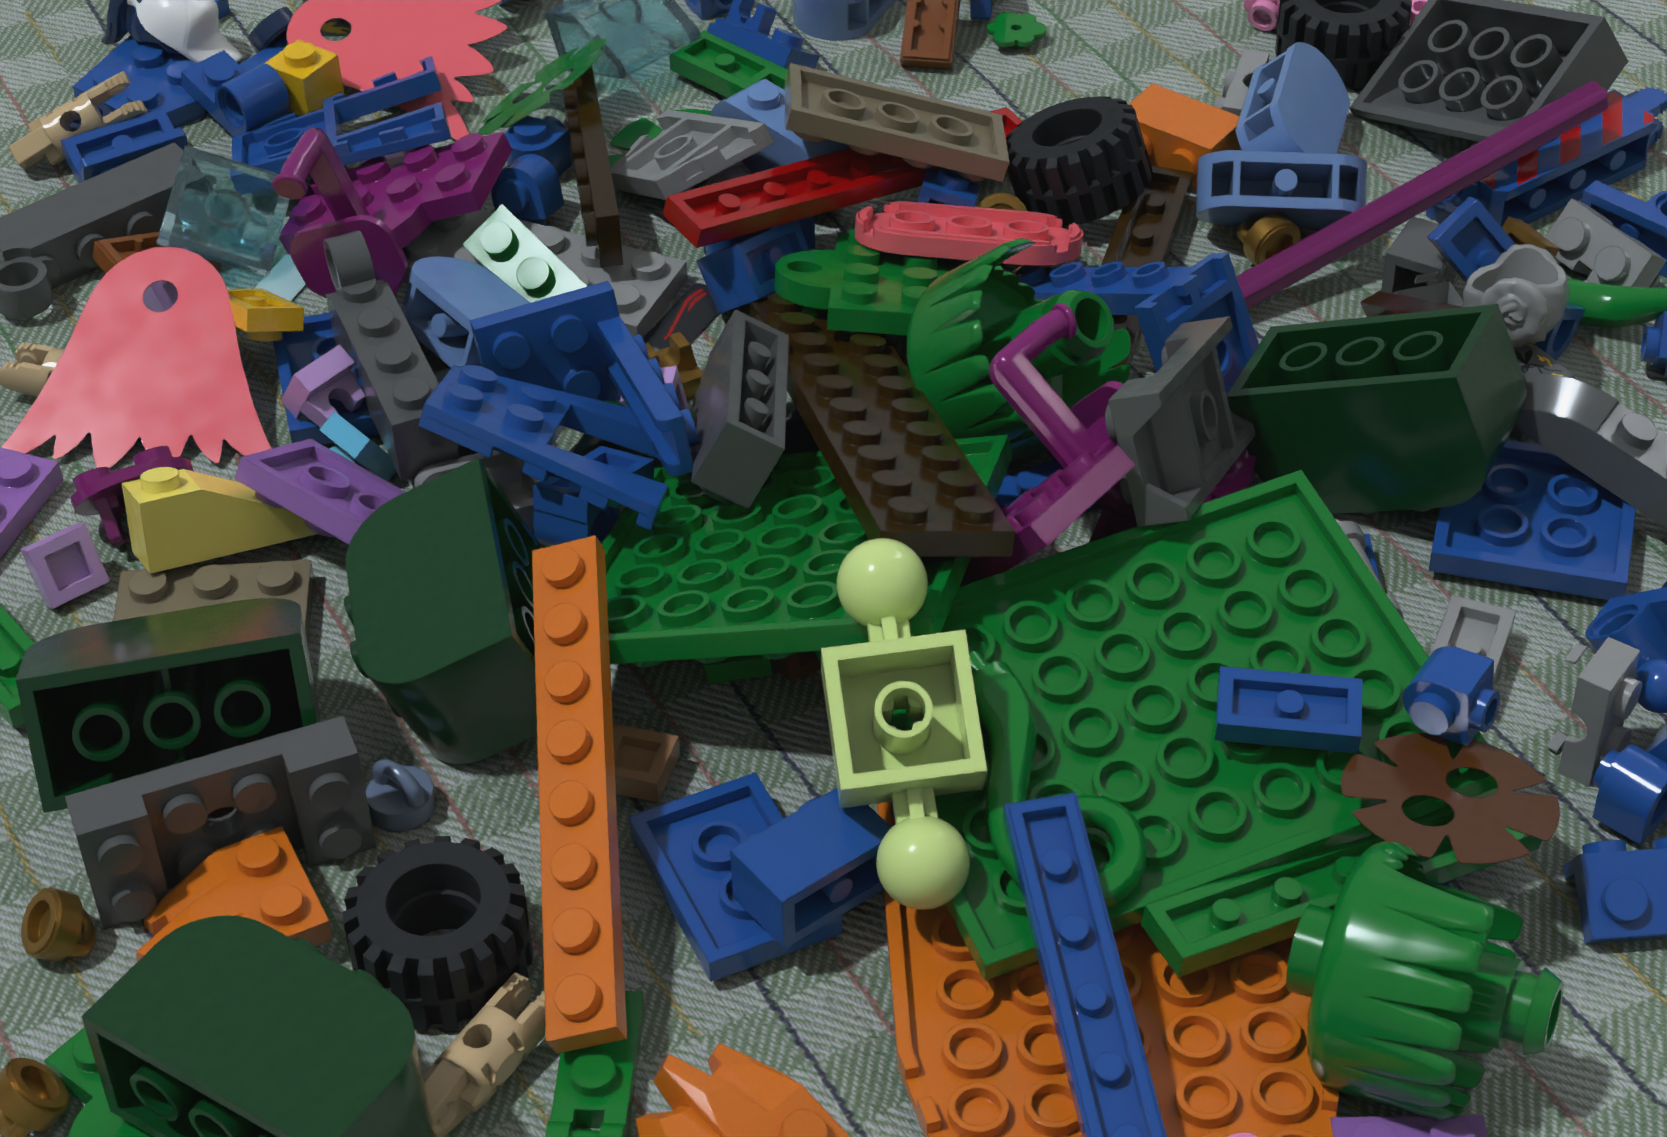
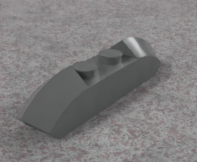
(1599, 439)

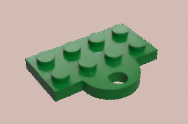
(858, 284)

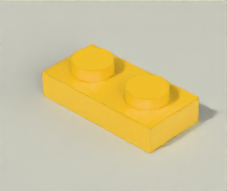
(264, 314)

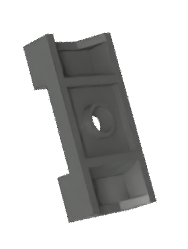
(1177, 427)
(155, 826)

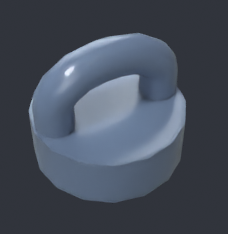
(399, 796)

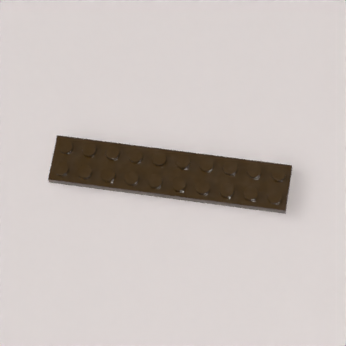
(885, 439)

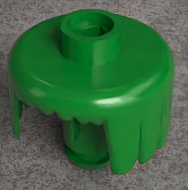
(973, 316)
(1408, 980)

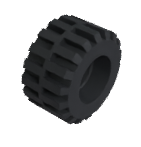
(1347, 32)
(1079, 159)
(432, 890)

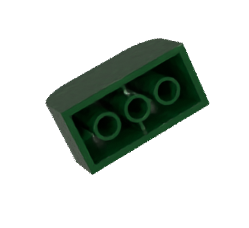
(1384, 406)
(448, 613)
(162, 691)
(255, 1039)

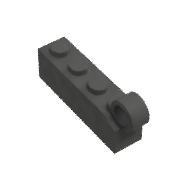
(56, 235)
(385, 356)
(741, 410)

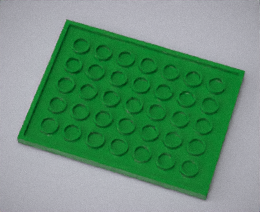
(1123, 692)

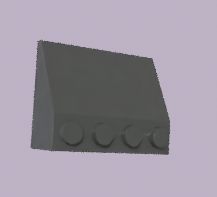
(1487, 65)

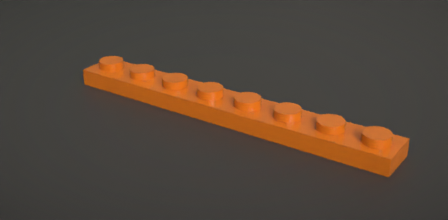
(577, 799)

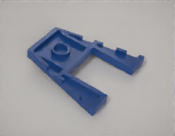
(157, 76)
(272, 143)
(525, 421)

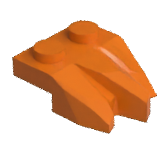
(249, 880)
(734, 1101)

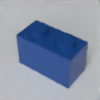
(808, 867)

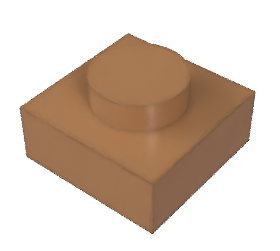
(643, 761)

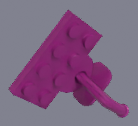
(380, 198)
(1072, 436)

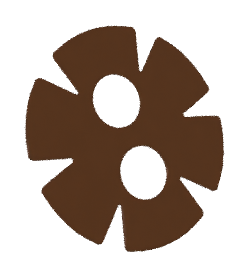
(1477, 824)

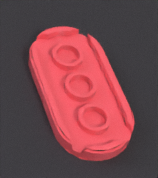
(966, 232)

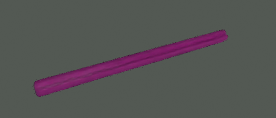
(1422, 193)

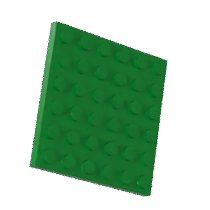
(761, 577)

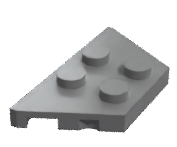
(686, 153)

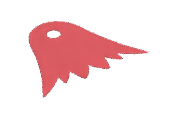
(400, 34)
(148, 370)

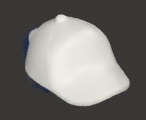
(173, 24)

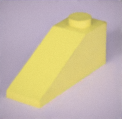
(200, 517)

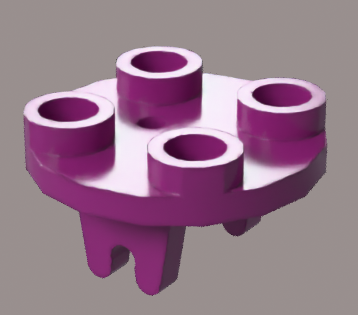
(102, 492)

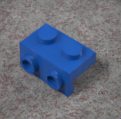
(119, 143)
(1621, 891)

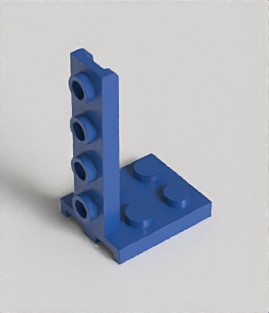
(1162, 300)
(586, 350)

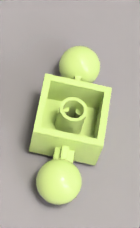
(930, 676)

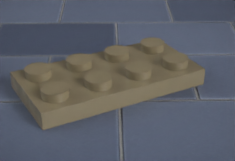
(895, 123)

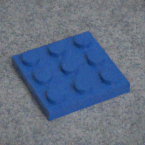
(1538, 528)

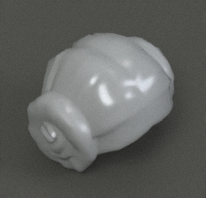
(1526, 287)

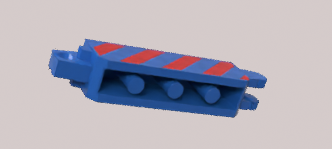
(1548, 177)

